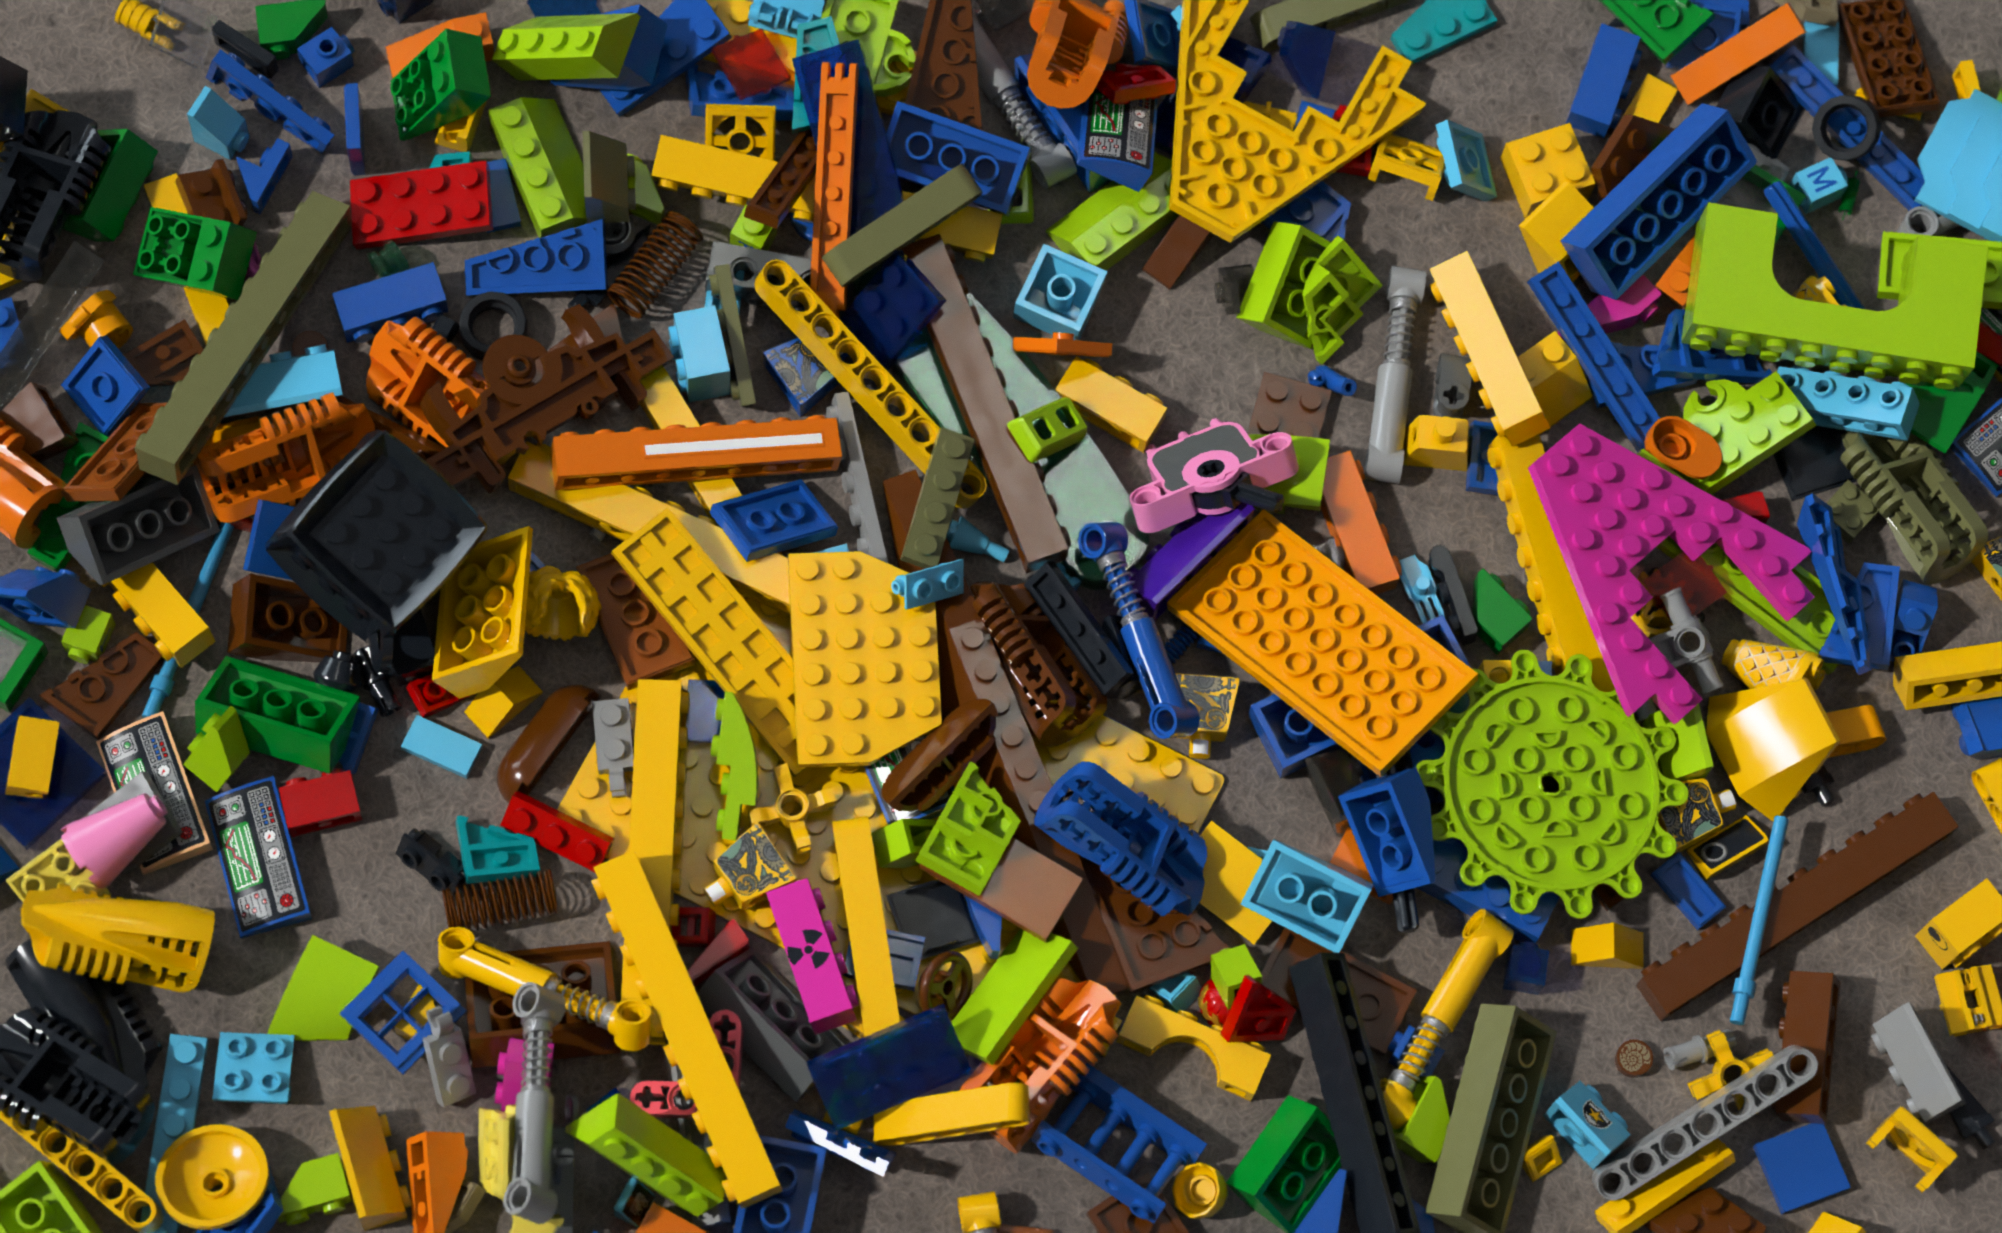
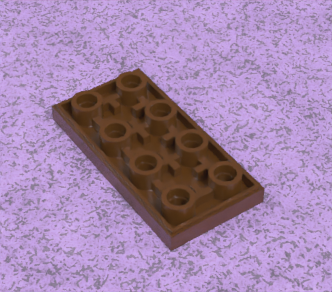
(1888, 57)

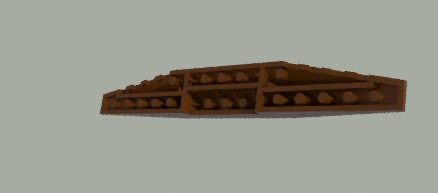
(1012, 765)

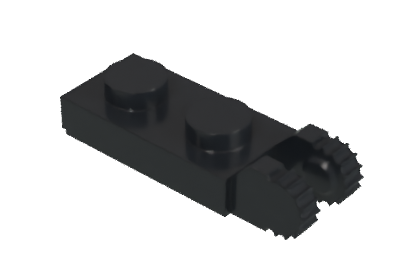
(1452, 592)

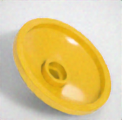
(208, 1159)

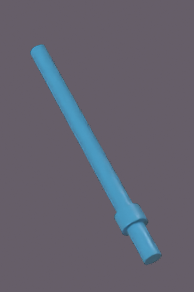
(162, 683)
(1745, 986)

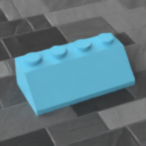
(289, 380)

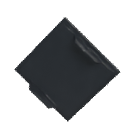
(1813, 463)
(936, 914)

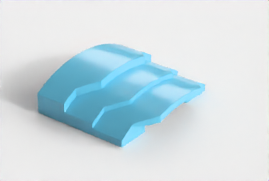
(1965, 165)

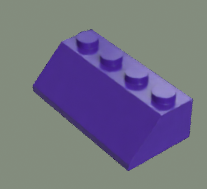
(1185, 555)

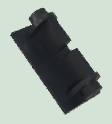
(419, 853)

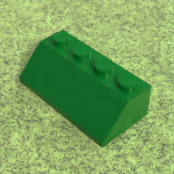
(281, 713)

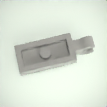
(614, 742)
(447, 1059)

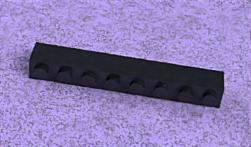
(1353, 1095)

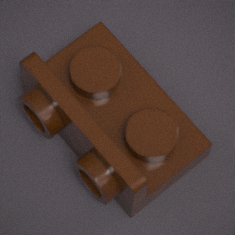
(212, 194)

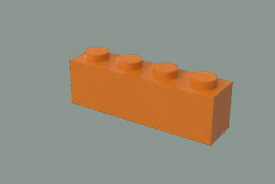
(1353, 524)

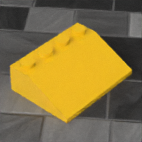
(483, 615)

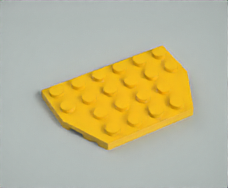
(858, 660)

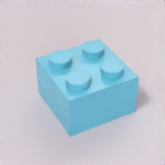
(699, 354)

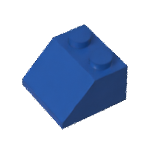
(44, 596)

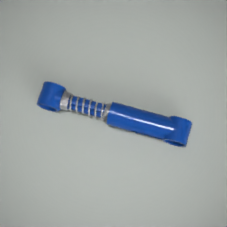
(1170, 712)

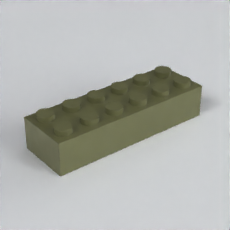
(1491, 1120)

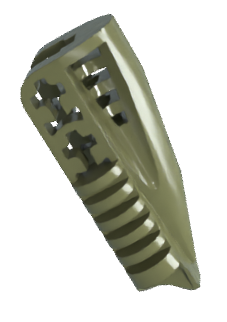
(1917, 502)

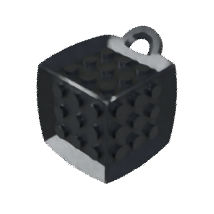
(376, 540)

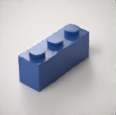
(1604, 81)
(393, 298)

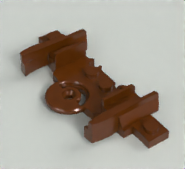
(569, 383)

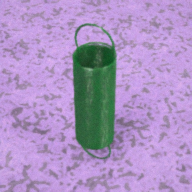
(1849, 196)

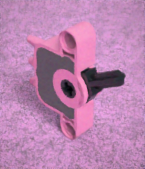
(1212, 475)

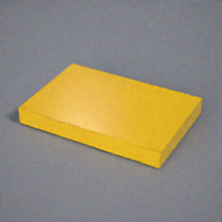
(1227, 878)

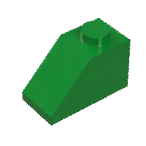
(289, 25)

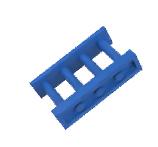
(1146, 1121)

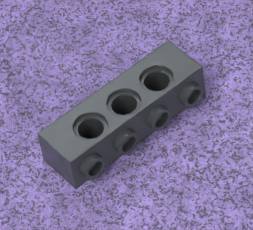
(752, 262)

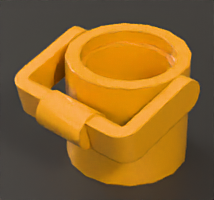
(98, 318)

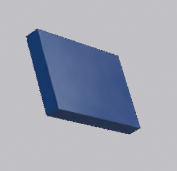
(774, 520)

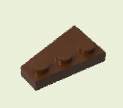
(106, 686)

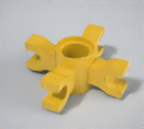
(811, 803)
(1706, 1085)

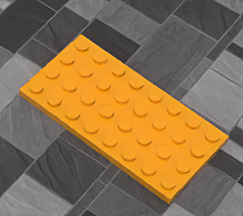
(1322, 642)

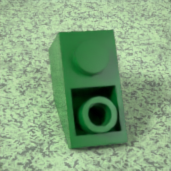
(1496, 613)

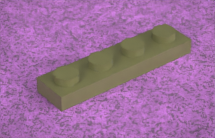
(729, 320)
(937, 498)

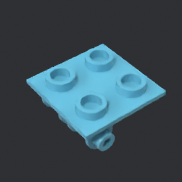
(784, 15)
(253, 1068)

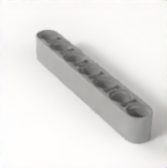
(1722, 1122)

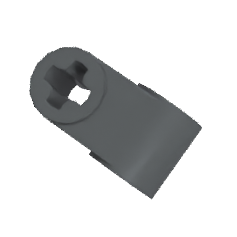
(1453, 384)

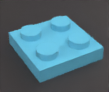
(1465, 160)

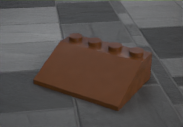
(494, 1021)

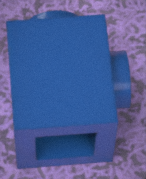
(326, 56)

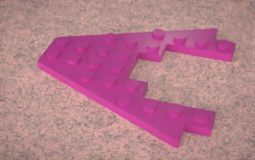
(1614, 511)

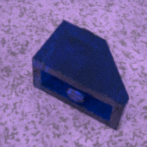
(1306, 55)

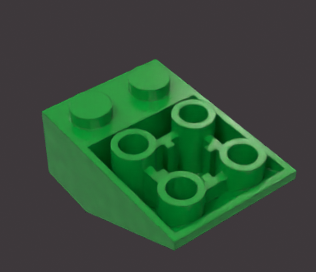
(440, 84)
(195, 253)
(1945, 411)

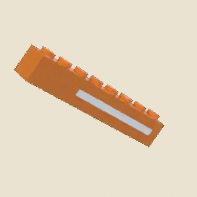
(695, 452)

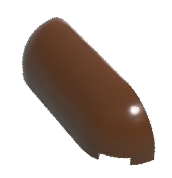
(544, 739)
(941, 757)

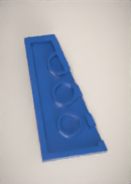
(268, 101)
(553, 263)

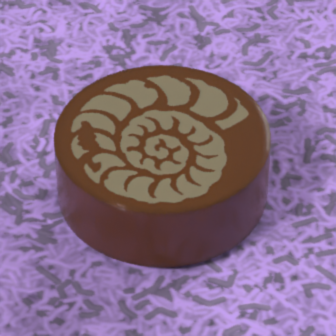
(1634, 1058)

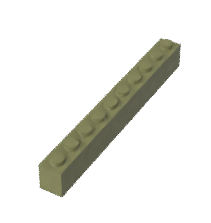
(243, 338)

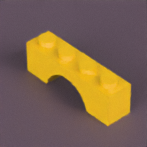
(1152, 1026)

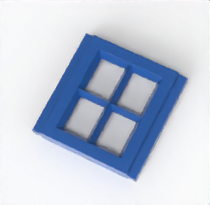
(378, 990)

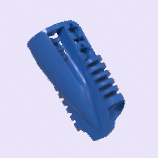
(1132, 842)

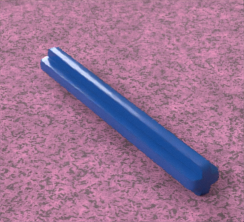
(1810, 244)

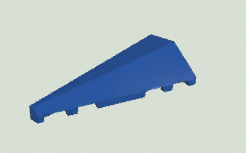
(1840, 587)

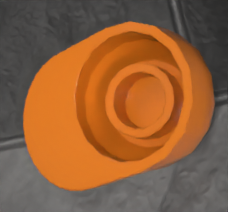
(1683, 447)

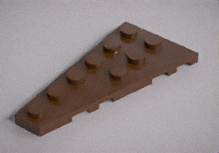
(946, 65)
(1145, 943)

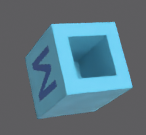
(1820, 183)

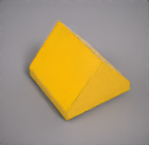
(1541, 1157)

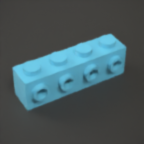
(1854, 402)

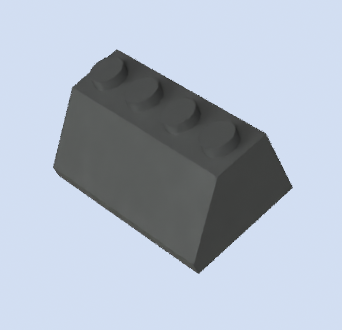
(139, 528)
(772, 1018)

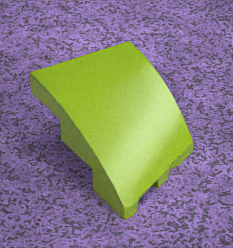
(1334, 295)
(1306, 486)
(969, 833)
(319, 990)

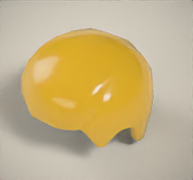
(1199, 1191)

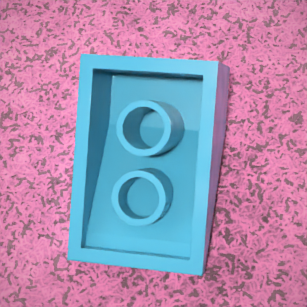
(1307, 895)

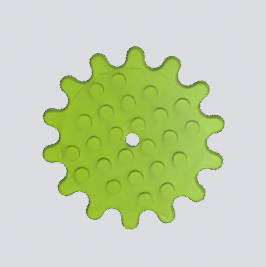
(1541, 838)

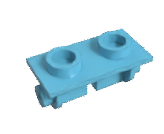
(930, 584)

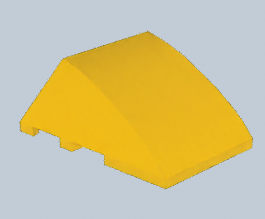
(1770, 741)

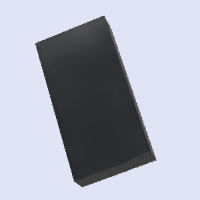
(246, 49)

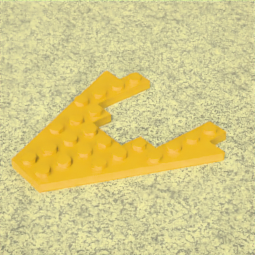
(1241, 165)

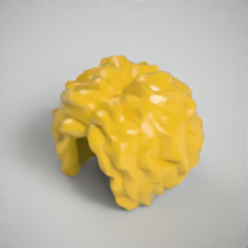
(560, 604)

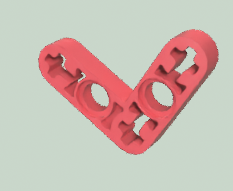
(657, 1087)

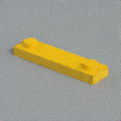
(1665, 1189)

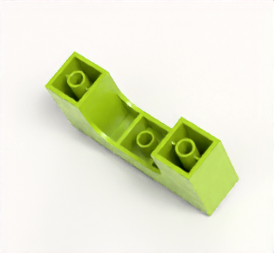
(1743, 309)

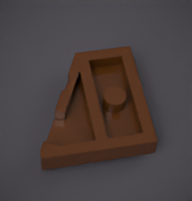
(166, 356)

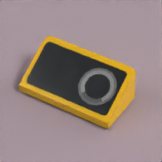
(1727, 847)

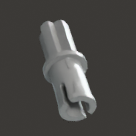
(1694, 1050)

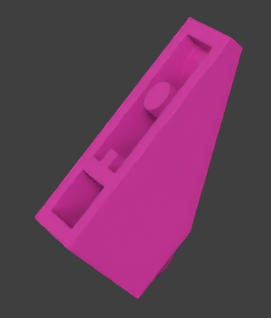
(1635, 304)

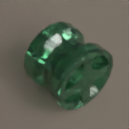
(388, 260)

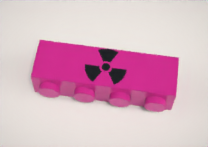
(811, 955)

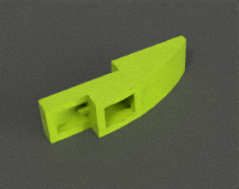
(735, 749)

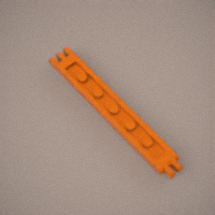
(833, 177)

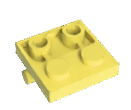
(48, 870)

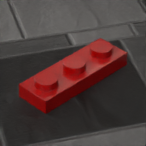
(556, 831)

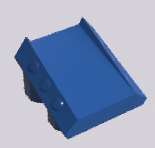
(1980, 727)

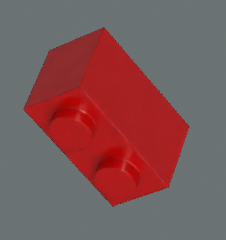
(320, 802)

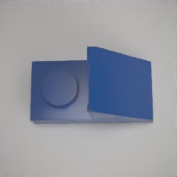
(262, 180)

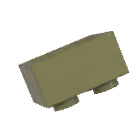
(1851, 510)

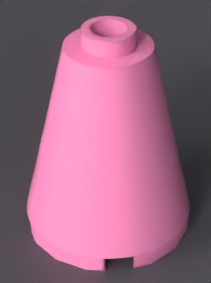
(114, 836)

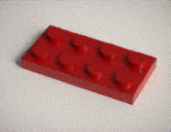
(421, 204)

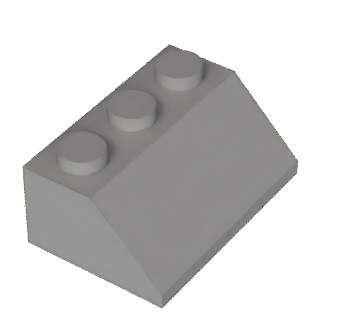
(1917, 1064)

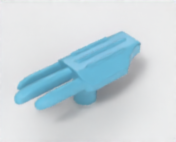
(1420, 587)

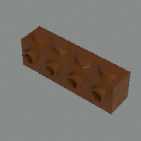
(1810, 1023)

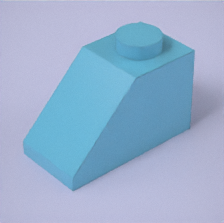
(217, 124)

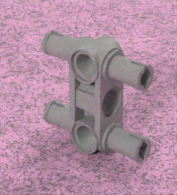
(1673, 647)

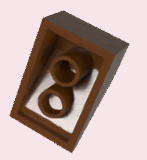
(280, 622)

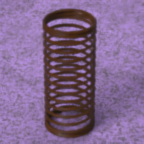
(616, 287)
(549, 897)

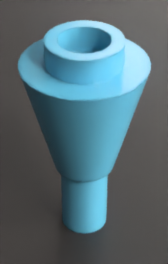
(968, 538)

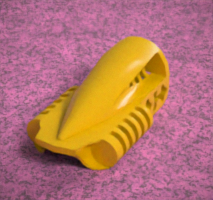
(119, 936)

